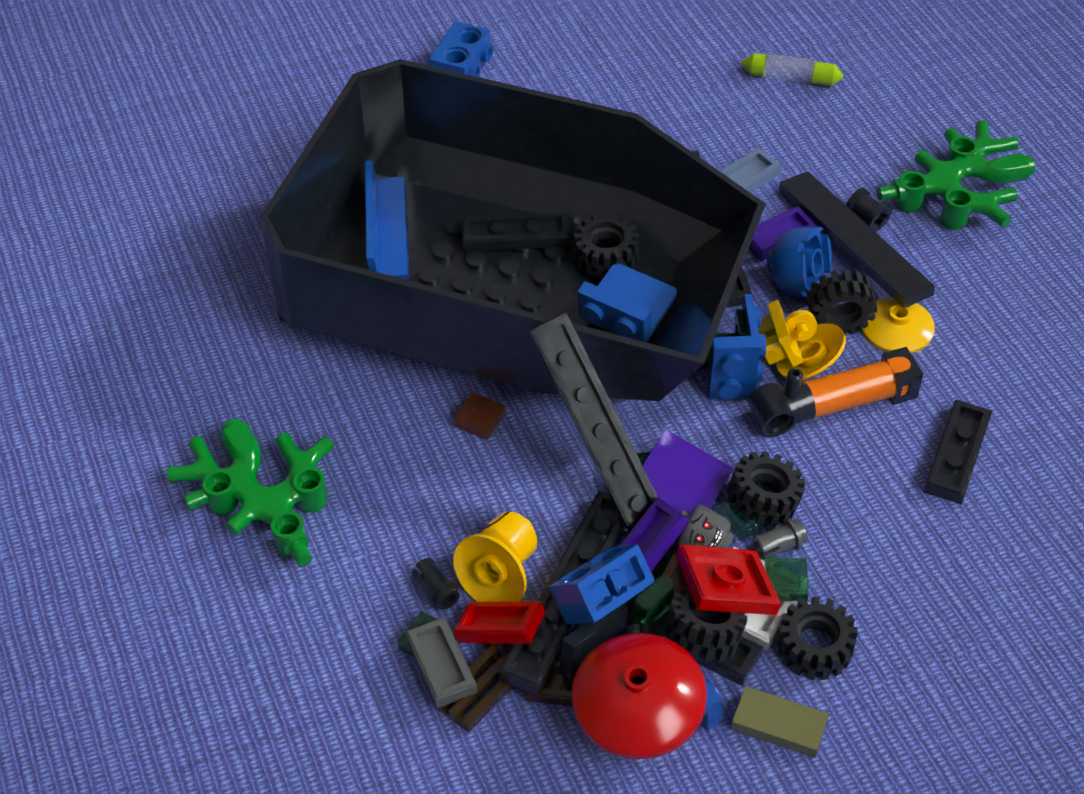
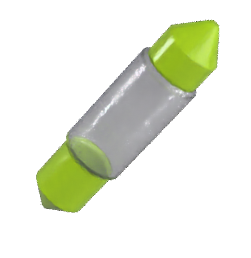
(792, 69)

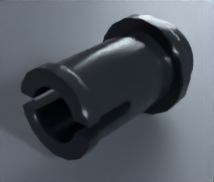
(441, 591)

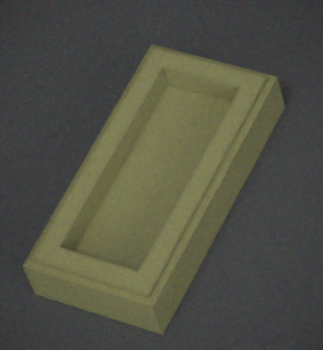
(780, 721)

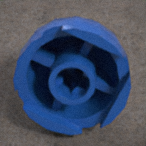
(799, 259)

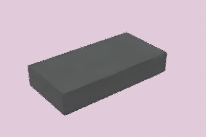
(441, 662)

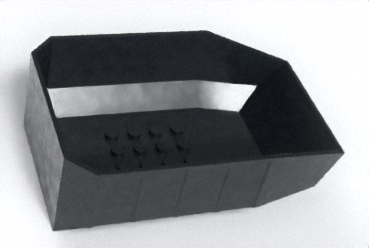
(497, 152)

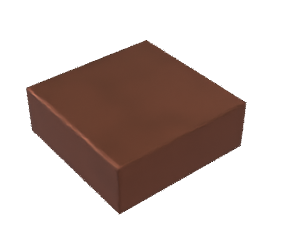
(479, 416)

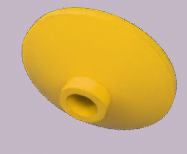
(899, 326)
(817, 352)
(489, 570)

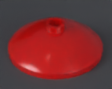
(645, 717)

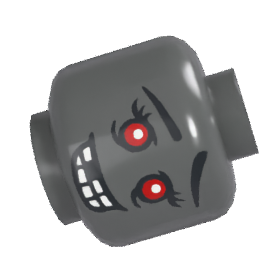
(705, 529)

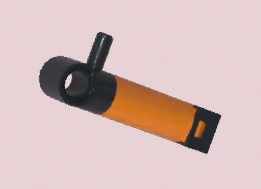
(780, 407)

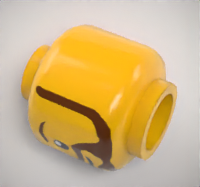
(514, 532)

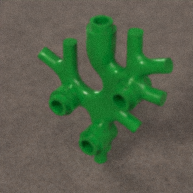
(963, 160)
(273, 504)

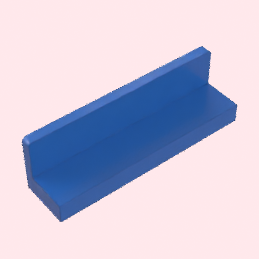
(386, 224)

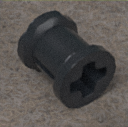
(868, 209)

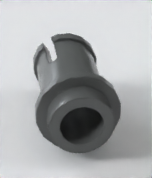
(782, 538)

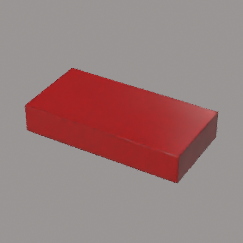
(499, 622)

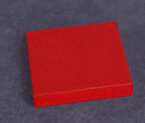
(727, 580)

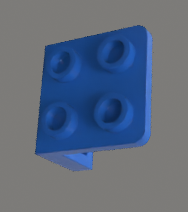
(626, 302)
(736, 359)

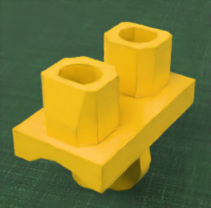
(784, 333)

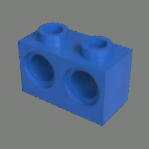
(463, 49)
(601, 584)

